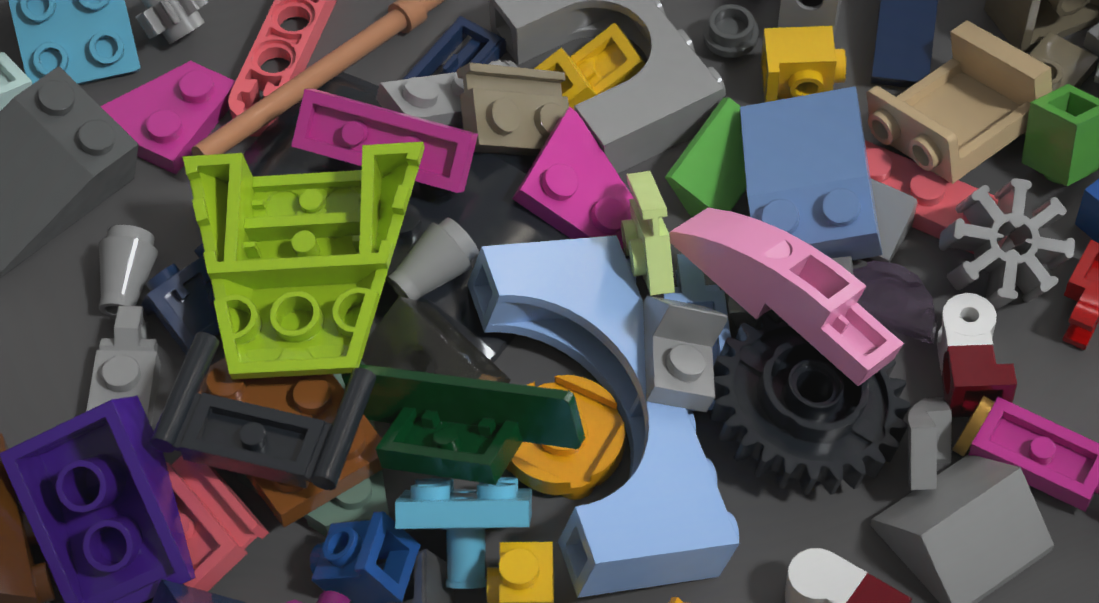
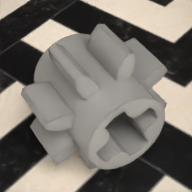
(171, 17)

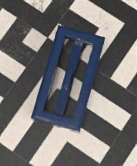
(481, 49)

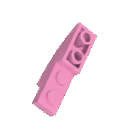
(802, 285)

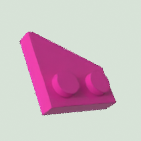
(172, 113)
(575, 184)

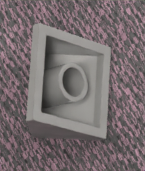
(968, 531)

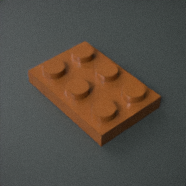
(307, 396)

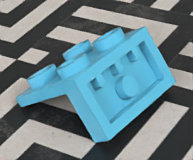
(81, 36)

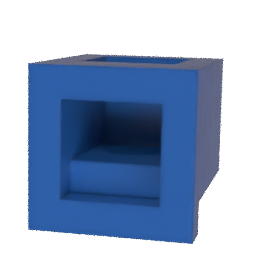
(350, 556)

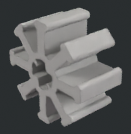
(995, 222)

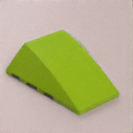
(299, 256)

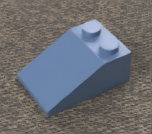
(812, 171)

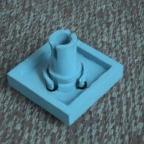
(465, 518)

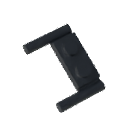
(256, 437)

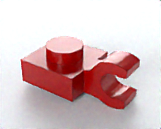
(1084, 289)

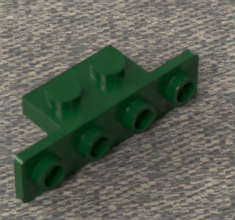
(465, 424)

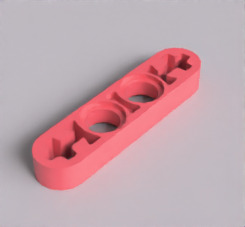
(279, 43)

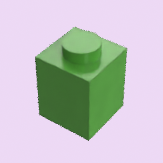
(1063, 135)

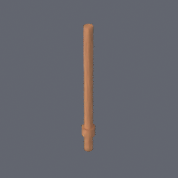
(401, 17)

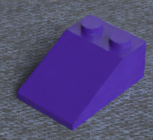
(102, 505)

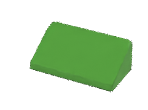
(713, 164)

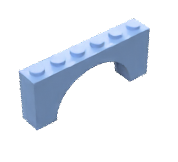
(669, 513)

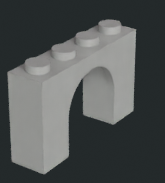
(644, 114)

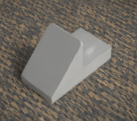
(680, 352)

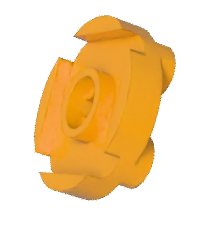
(569, 470)

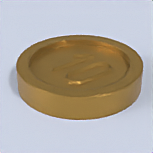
(973, 426)

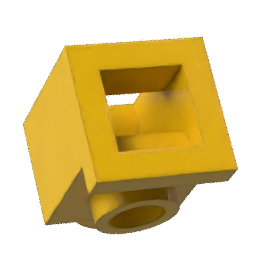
(800, 62)
(523, 574)

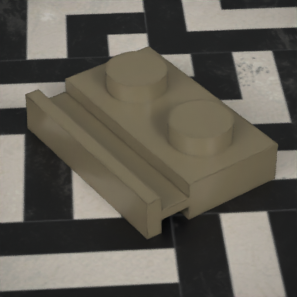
(511, 107)

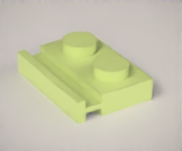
(646, 235)

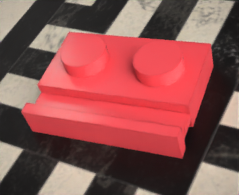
(213, 521)

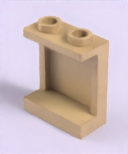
(964, 106)

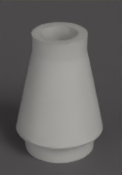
(435, 259)
(125, 265)

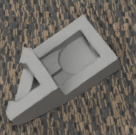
(928, 441)

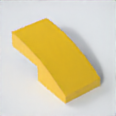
(596, 66)

